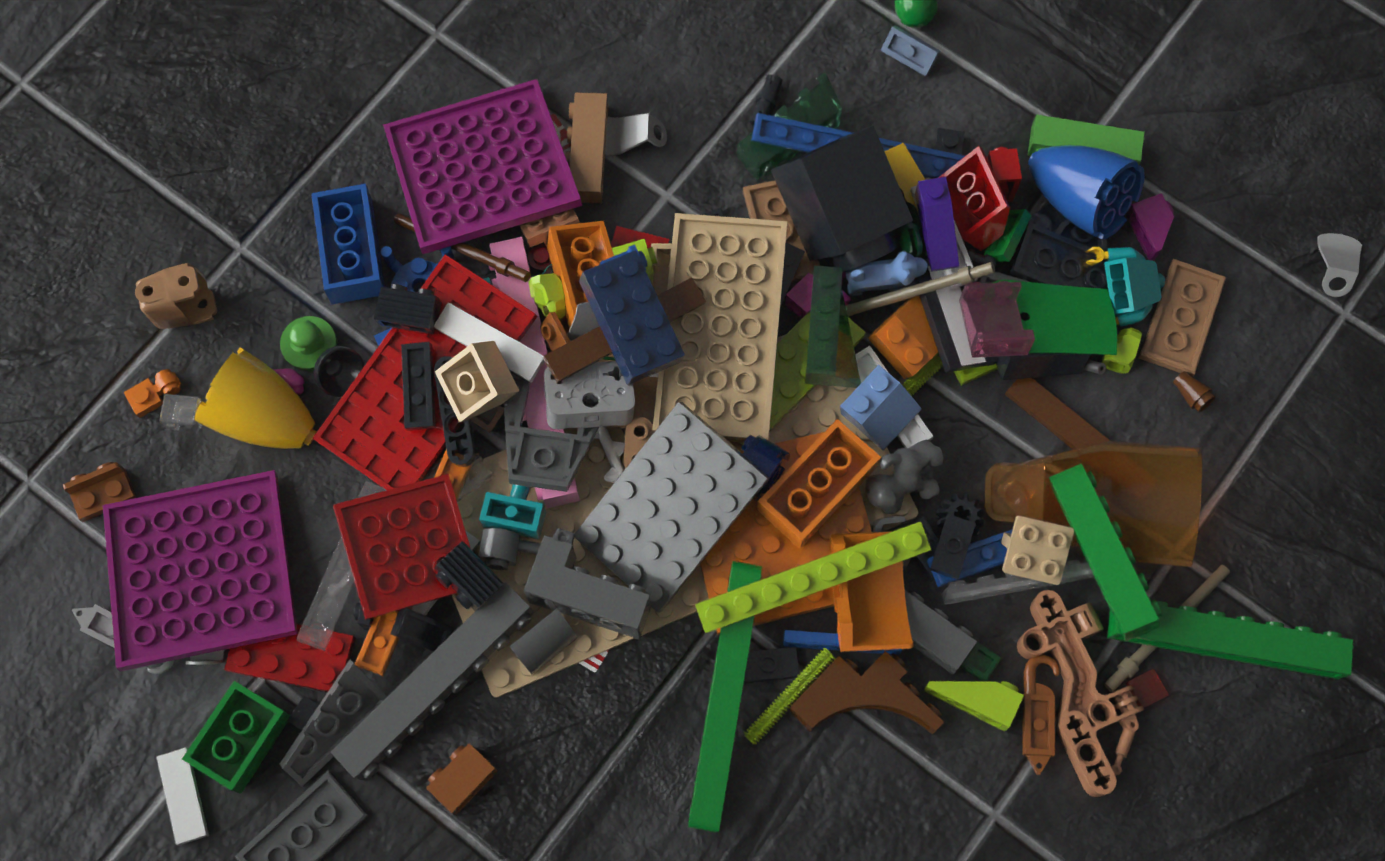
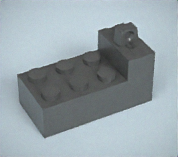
(575, 593)

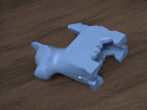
(885, 274)

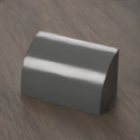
(543, 641)

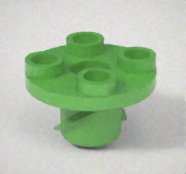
(306, 340)

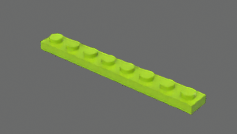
(812, 577)

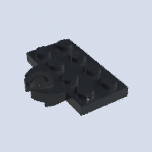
(1059, 257)

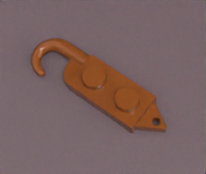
(1038, 715)

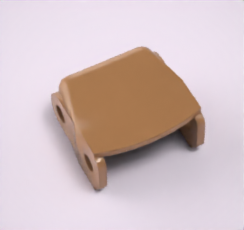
(173, 297)

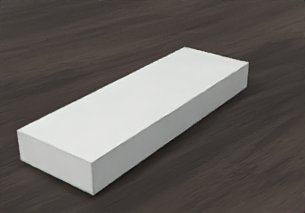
(182, 797)

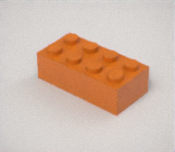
(818, 483)

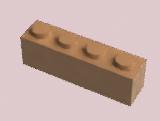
(588, 144)

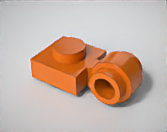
(146, 396)

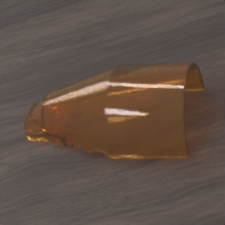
(1147, 486)

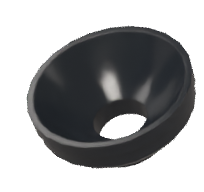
(349, 367)

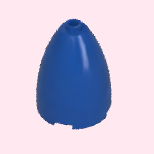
(1088, 185)

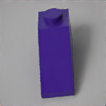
(937, 223)

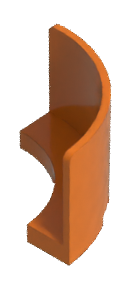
(871, 606)

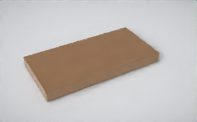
(766, 203)
(1182, 317)

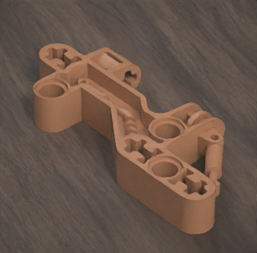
(1079, 695)

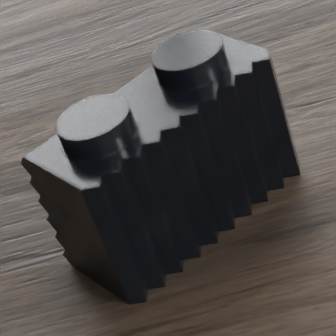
(407, 309)
(468, 576)

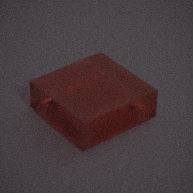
(1147, 688)

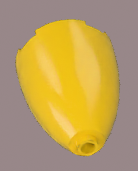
(255, 405)

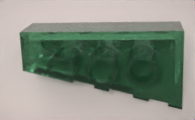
(816, 107)
(829, 343)

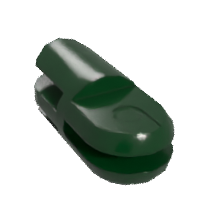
(911, 236)

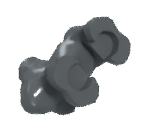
(889, 490)

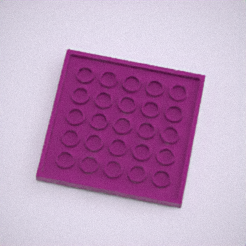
(481, 166)
(198, 570)

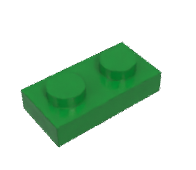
(1005, 246)

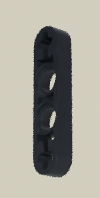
(447, 416)

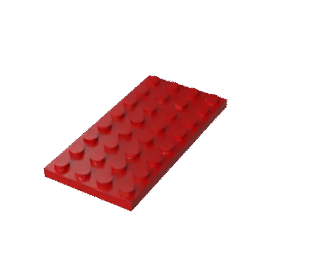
(369, 418)

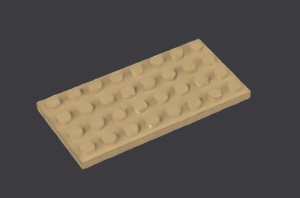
(735, 333)

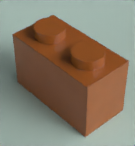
(461, 778)

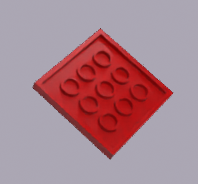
(398, 541)

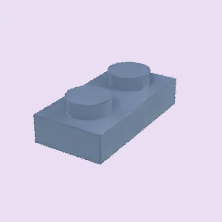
(910, 50)

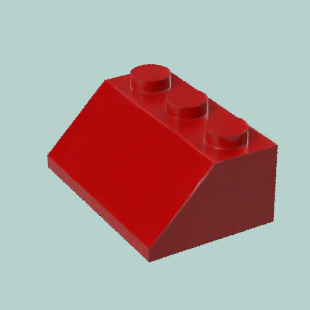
(977, 200)

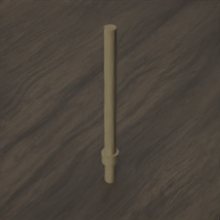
(963, 275)
(1129, 666)

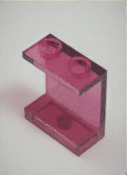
(994, 320)

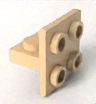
(1037, 549)

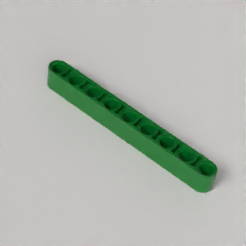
(722, 711)

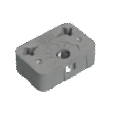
(589, 398)

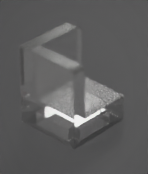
(178, 410)

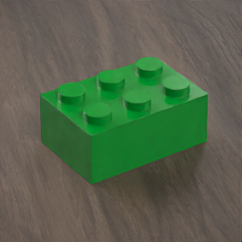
(236, 737)

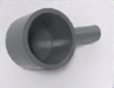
(501, 547)

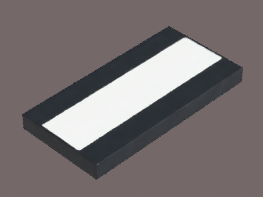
(948, 327)

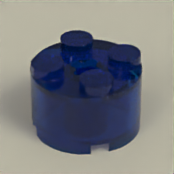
(767, 458)

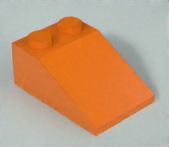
(906, 338)

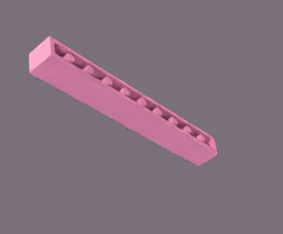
(536, 402)

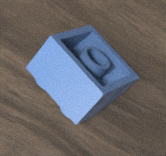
(880, 407)

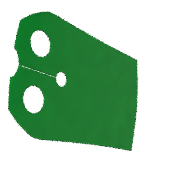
(1068, 318)

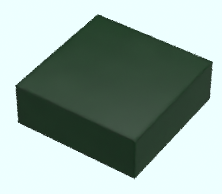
(980, 662)

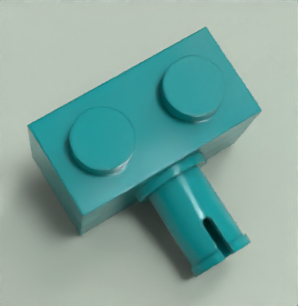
(513, 513)

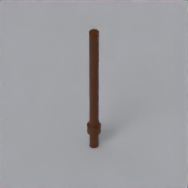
(502, 265)

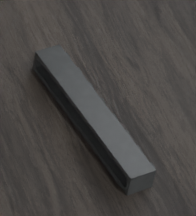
(432, 683)

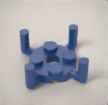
(414, 271)

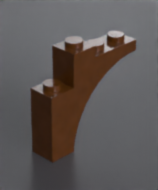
(880, 688)

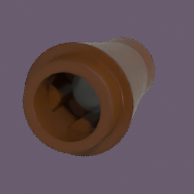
(1194, 392)

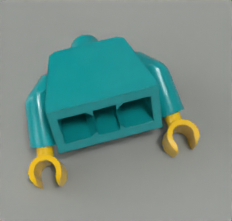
(1131, 282)

